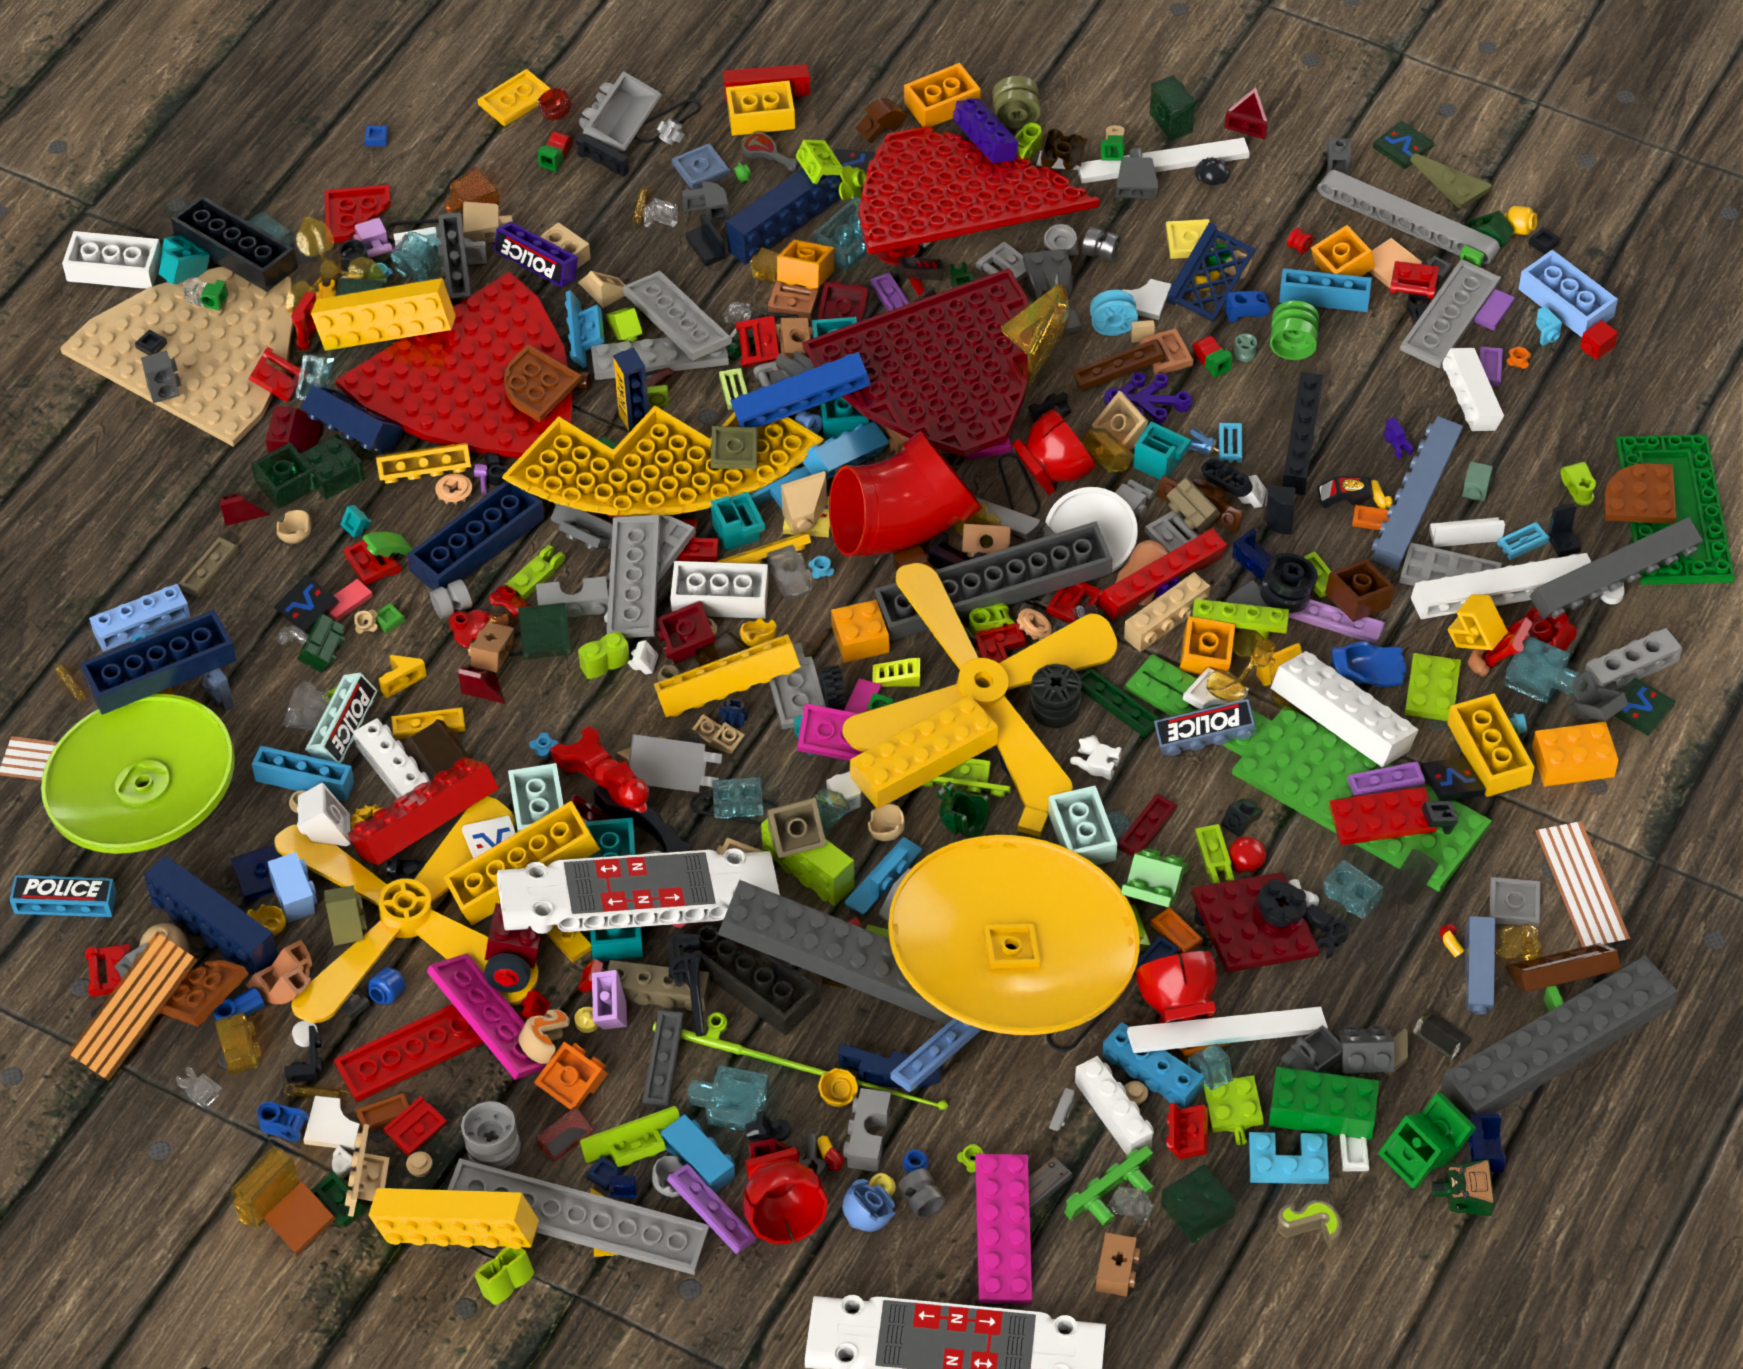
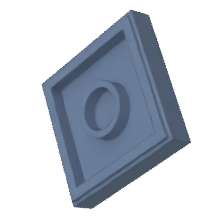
(700, 166)

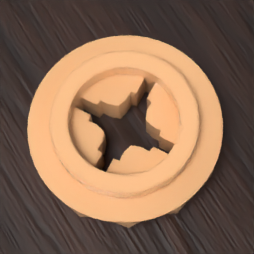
(449, 483)
(1040, 626)

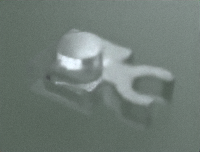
(200, 1089)

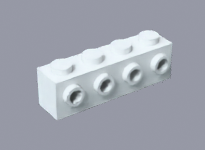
(1472, 389)
(388, 758)
(1113, 1106)

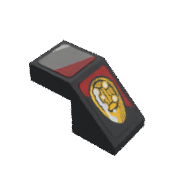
(1353, 489)

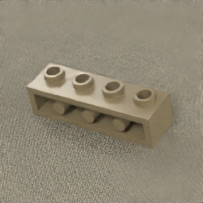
(652, 985)

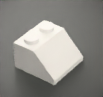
(323, 817)

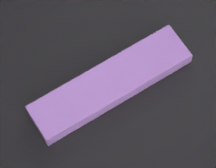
(1337, 621)

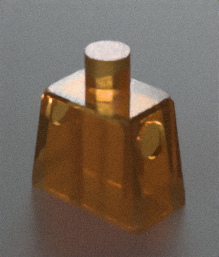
(471, 188)

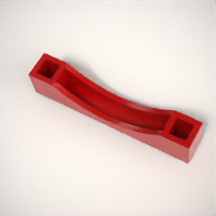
(1133, 589)

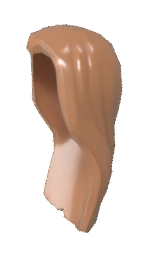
(1141, 556)

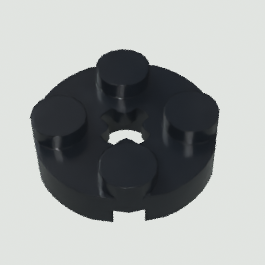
(1286, 893)

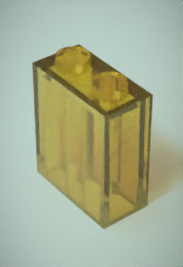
(264, 1187)

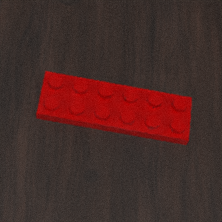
(406, 1052)

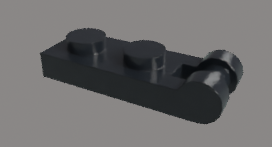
(602, 154)

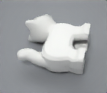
(1101, 758)

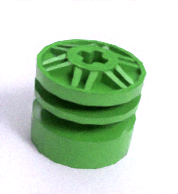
(1294, 330)

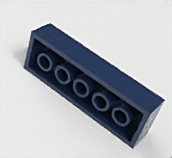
(779, 213)
(476, 536)
(158, 662)
(210, 916)

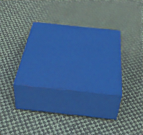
(376, 136)

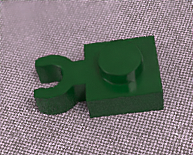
(960, 276)

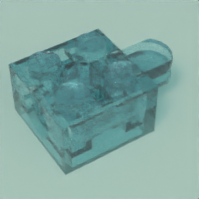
(1540, 671)
(731, 1098)

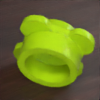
(968, 1152)

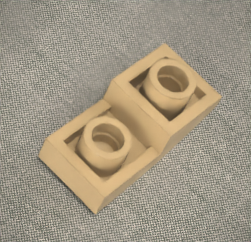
(716, 736)

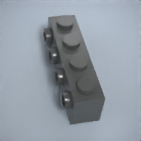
(454, 254)

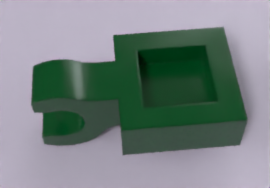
(735, 346)

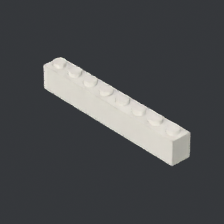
(1503, 585)

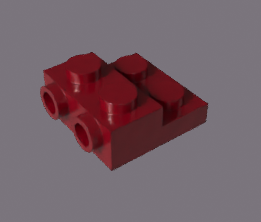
(843, 301)
(685, 632)

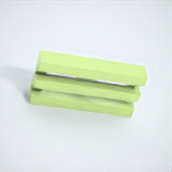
(730, 373)

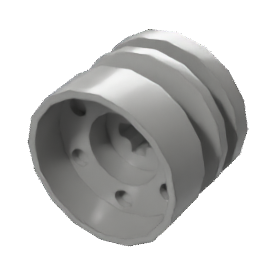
(491, 1135)

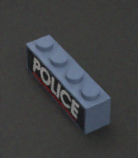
(1205, 727)

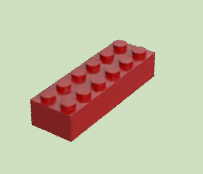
(422, 810)

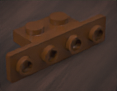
(1230, 516)

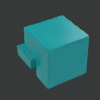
(1159, 451)
(736, 520)

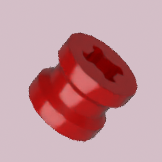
(1300, 240)

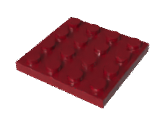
(1240, 932)

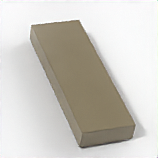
(208, 567)

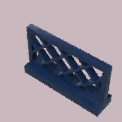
(1191, 269)

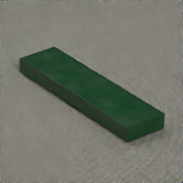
(1118, 702)

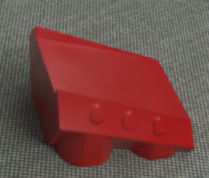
(1552, 631)

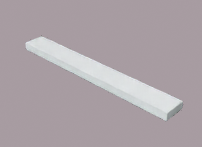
(1169, 159)
(1225, 1029)

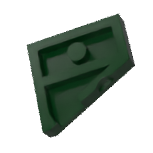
(333, 1195)

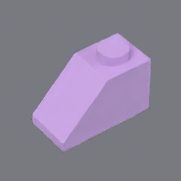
(608, 1000)

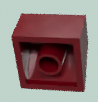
(292, 427)

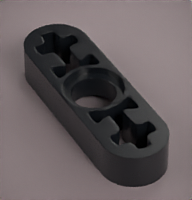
(1244, 484)

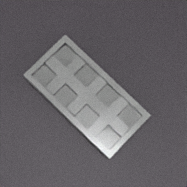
(673, 539)
(1433, 563)

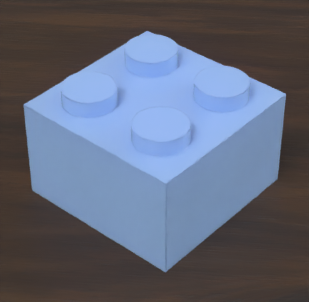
(292, 886)

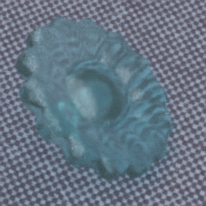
(1118, 823)

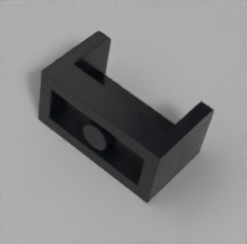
(944, 555)

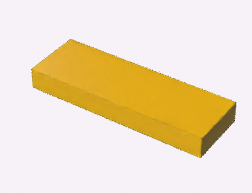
(413, 723)

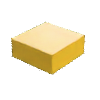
(1032, 822)

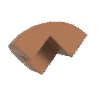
(285, 977)

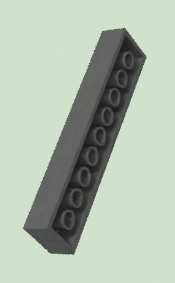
(1006, 576)
(821, 946)
(1559, 1039)

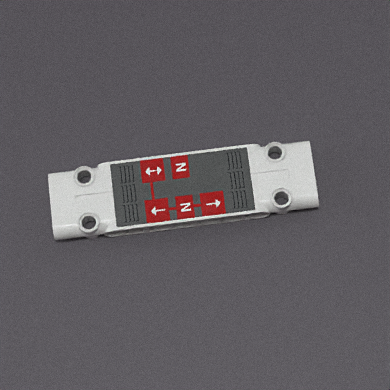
(629, 889)
(945, 1336)

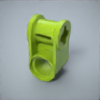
(1028, 140)
(1579, 483)
(989, 618)

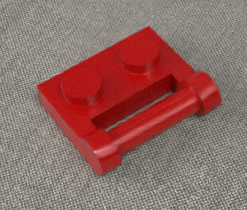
(1414, 279)
(303, 321)
(765, 341)
(273, 379)
(366, 564)
(1070, 597)
(1510, 644)
(112, 956)

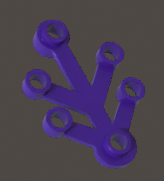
(1182, 401)

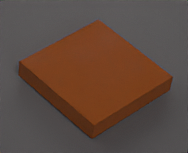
(299, 1218)

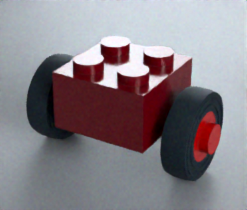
(510, 955)

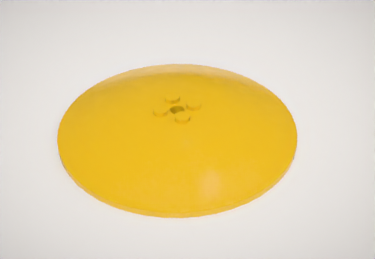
(998, 890)

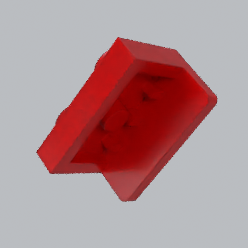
(1187, 1131)

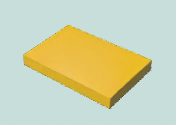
(513, 97)

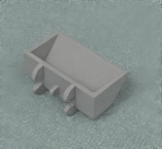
(620, 112)

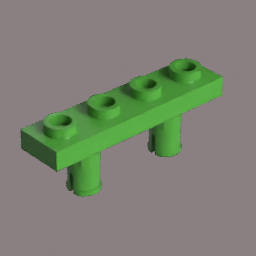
(1098, 1188)

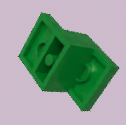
(1427, 1140)

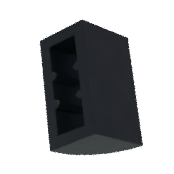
(1280, 508)

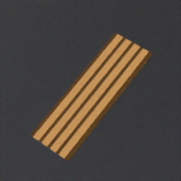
(132, 1006)

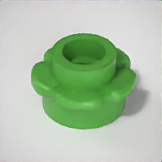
(742, 172)

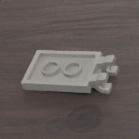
(796, 689)
(671, 763)

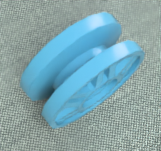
(1113, 312)

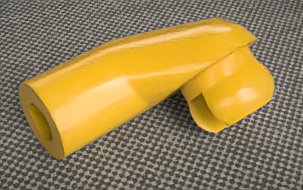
(1214, 275)
(1381, 501)

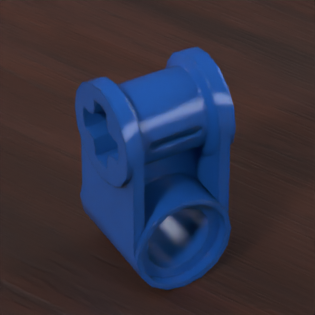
(286, 1121)

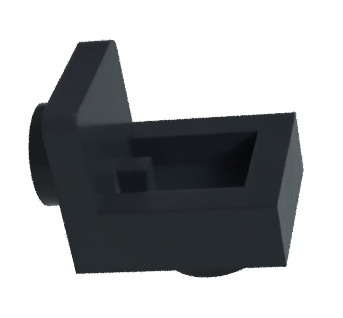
(1240, 815)

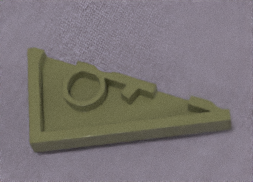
(1454, 184)

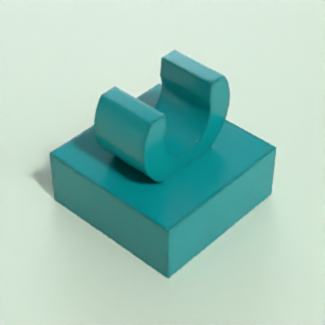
(355, 521)

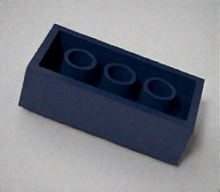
(346, 416)

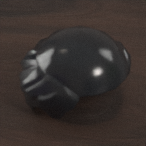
(1212, 171)

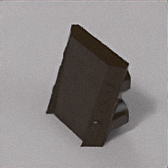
(1061, 151)
(725, 645)
(435, 748)

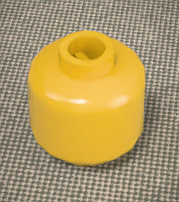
(1521, 219)

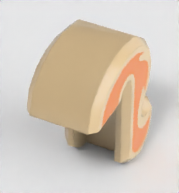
(539, 1032)

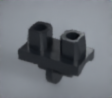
(1053, 401)
(765, 1129)

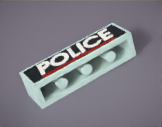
(341, 718)

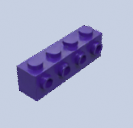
(985, 130)

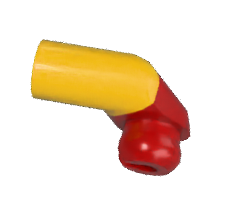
(1447, 935)
(830, 1154)

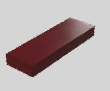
(1147, 825)

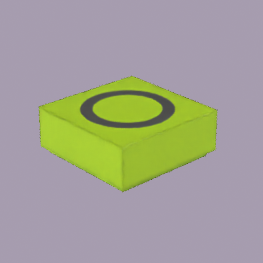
(658, 396)

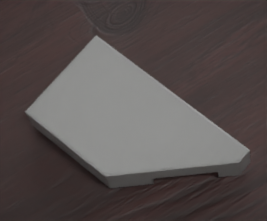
(1063, 1110)

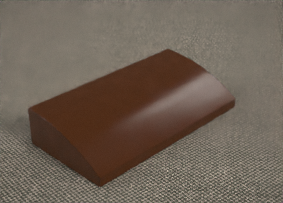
(1564, 967)

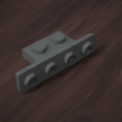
(583, 526)

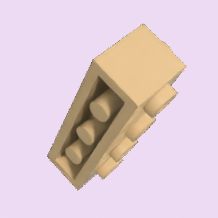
(1165, 612)

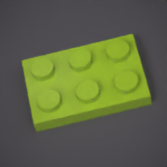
(1432, 686)

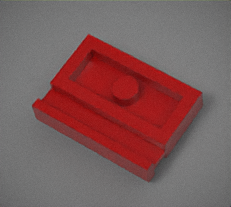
(415, 1126)

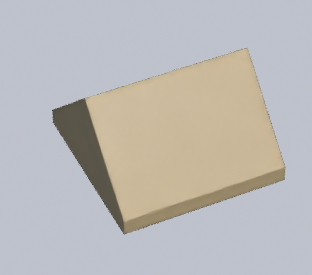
(1122, 420)

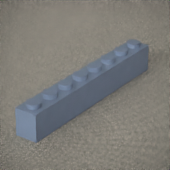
(1417, 493)

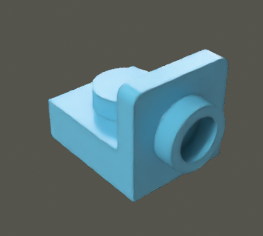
(1548, 325)

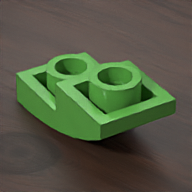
(386, 543)

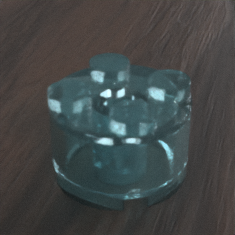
(415, 256)

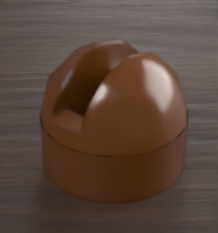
(586, 381)

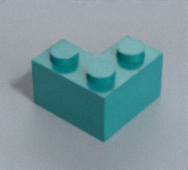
(182, 260)

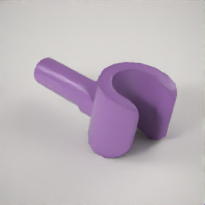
(481, 471)

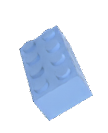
(1567, 292)

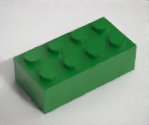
(1324, 1103)

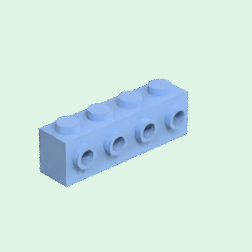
(140, 617)

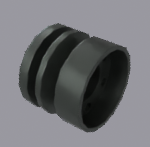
(1055, 695)

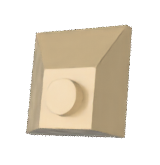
(804, 501)

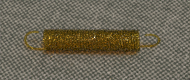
(640, 205)
(69, 682)
(311, 1092)

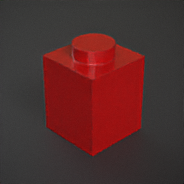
(1598, 339)

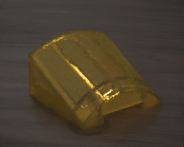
(1040, 328)

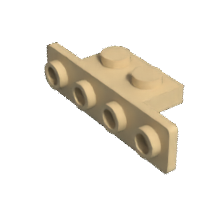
(369, 1173)

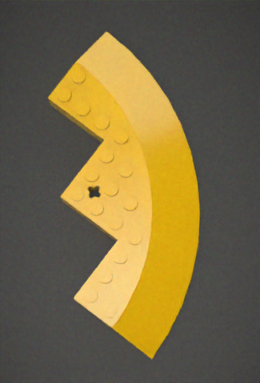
(654, 469)

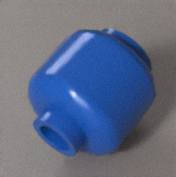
(386, 986)

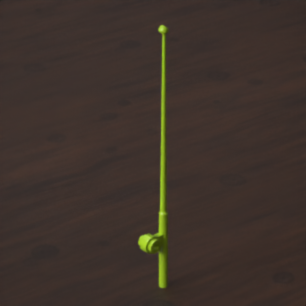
(713, 1040)

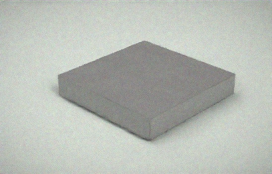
(1514, 901)

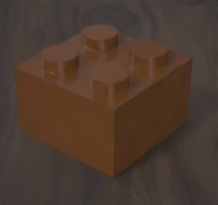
(1359, 590)

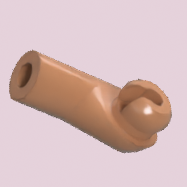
(1477, 663)

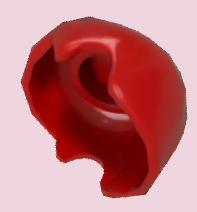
(1247, 854)

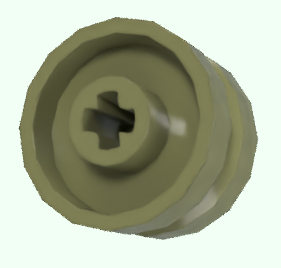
(1016, 102)

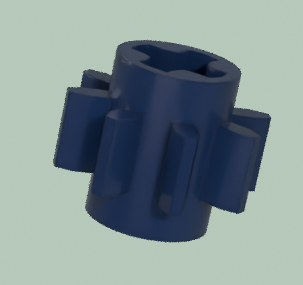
(733, 712)

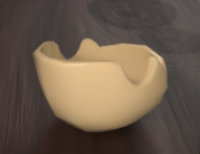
(295, 527)
(886, 823)

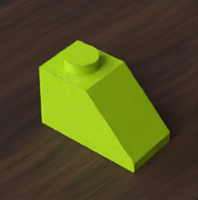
(624, 324)

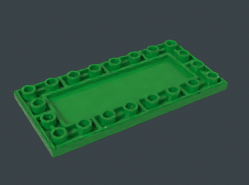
(1694, 498)

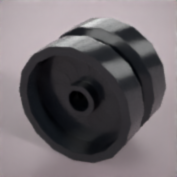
(1288, 582)

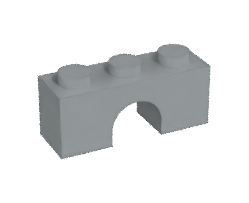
(589, 601)
(870, 1110)

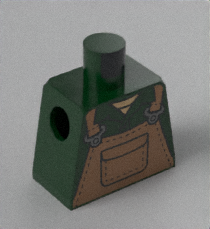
(1467, 1188)

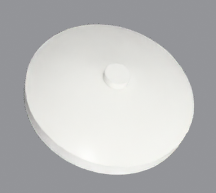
(1100, 505)

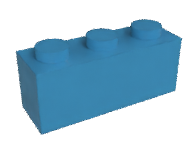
(691, 1146)

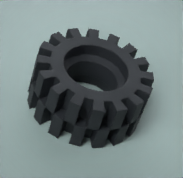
(832, 687)

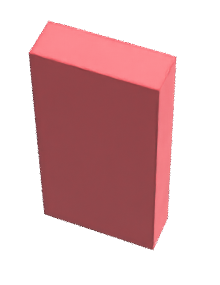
(350, 599)

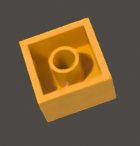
(1343, 254)
(805, 264)
(860, 631)
(1206, 645)

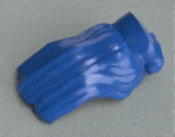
(1370, 664)

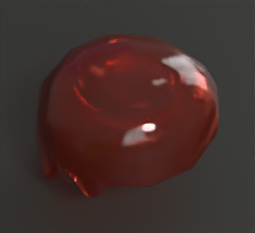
(554, 104)

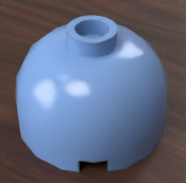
(867, 1206)

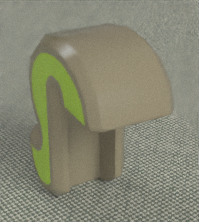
(1312, 1216)

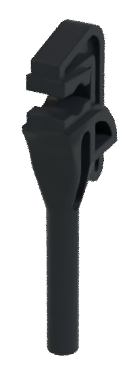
(687, 969)

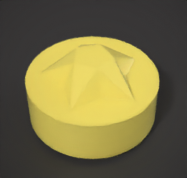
(584, 1020)
(884, 1181)

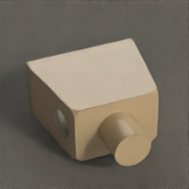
(482, 221)

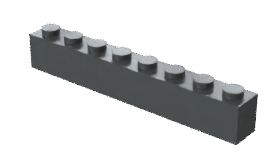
(1616, 568)

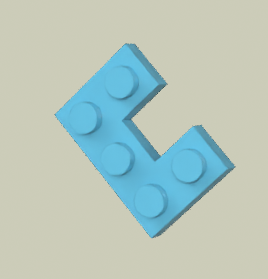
(1273, 1168)

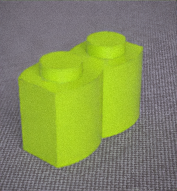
(602, 655)
(504, 1274)

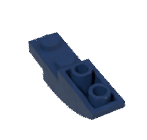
(877, 1068)

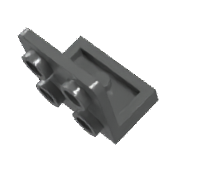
(1367, 1049)

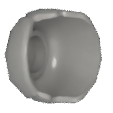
(661, 1172)

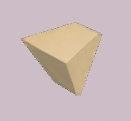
(603, 287)

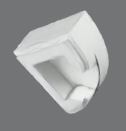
(341, 1162)

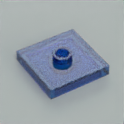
(253, 871)

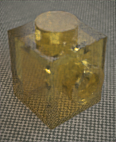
(765, 265)

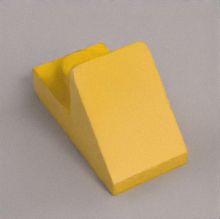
(405, 673)

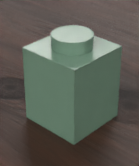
(1477, 481)

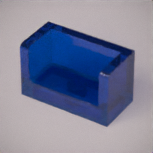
(1251, 555)
(1486, 1141)

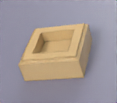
(1141, 329)

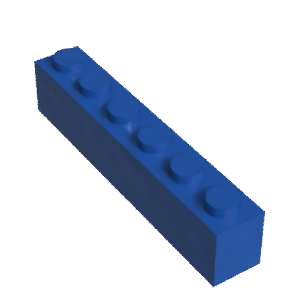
(801, 391)

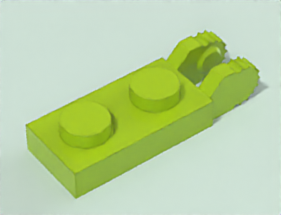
(536, 572)
(1214, 852)

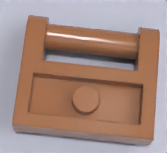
(793, 299)
(1174, 352)

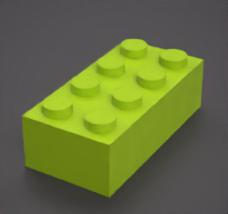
(822, 869)

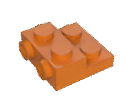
(571, 1075)

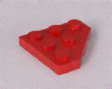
(354, 206)

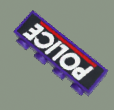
(536, 254)

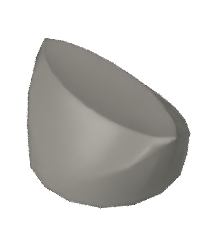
(1062, 237)

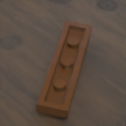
(1118, 365)

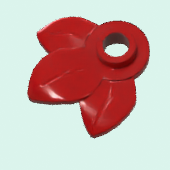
(507, 597)
(469, 628)

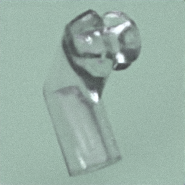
(291, 633)

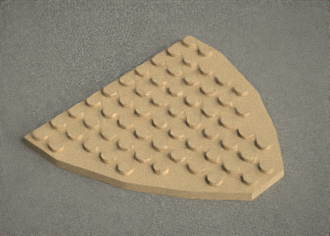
(210, 347)

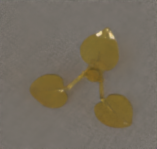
(315, 238)
(1246, 644)

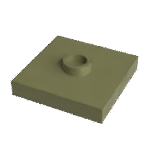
(734, 447)

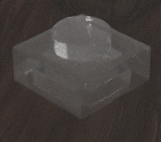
(736, 312)

